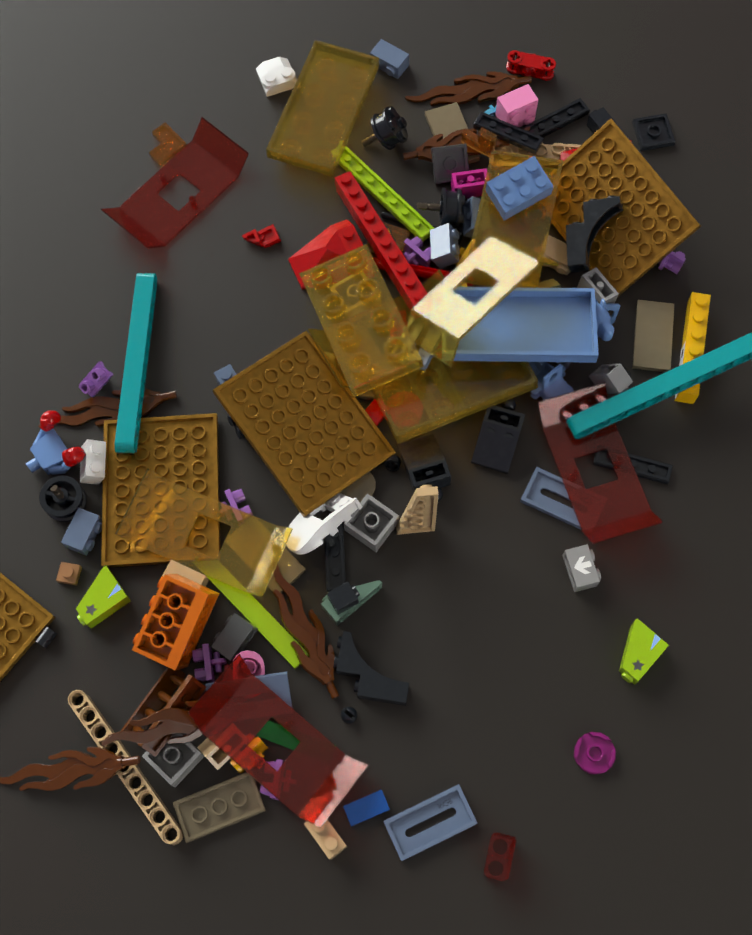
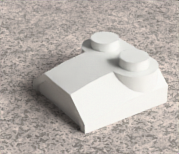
(276, 76)

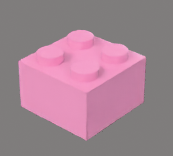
(517, 106)

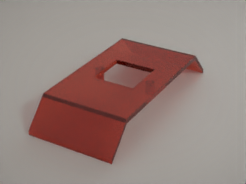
(207, 162)
(606, 508)
(315, 772)

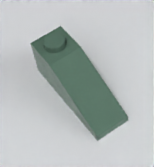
(366, 592)

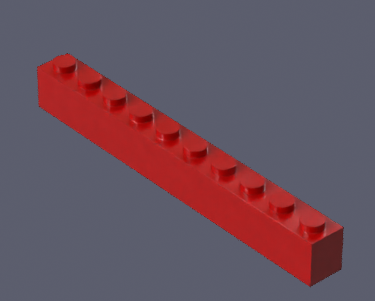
(380, 240)

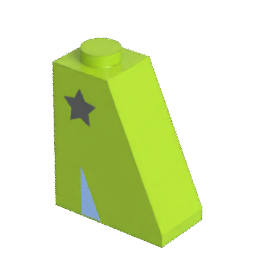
(101, 599)
(640, 652)

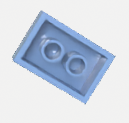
(519, 188)

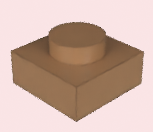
(69, 573)

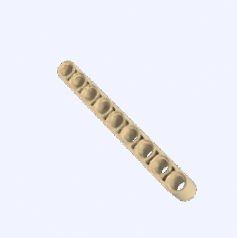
(132, 773)

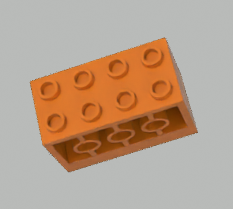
(174, 621)

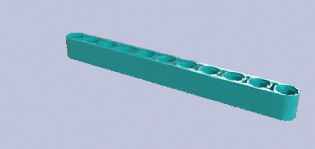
(136, 364)
(661, 387)

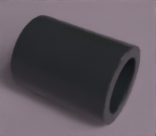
(46, 637)

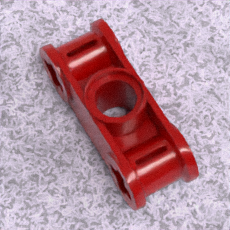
(530, 65)

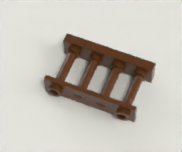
(161, 692)

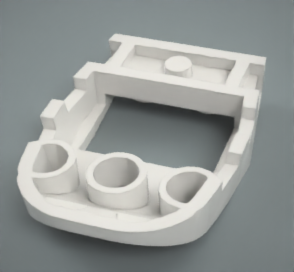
(310, 531)

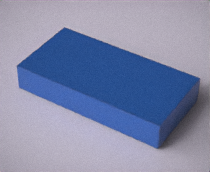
(366, 808)

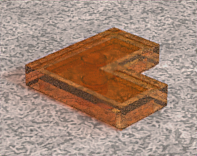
(483, 142)
(170, 144)

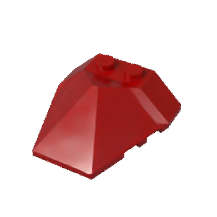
(327, 245)

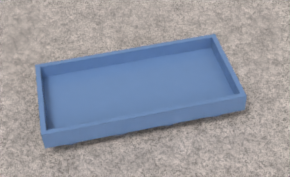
(533, 327)

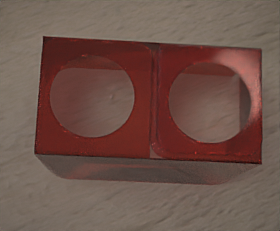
(511, 841)

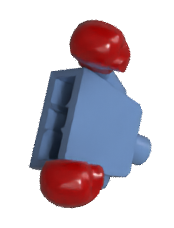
(50, 450)

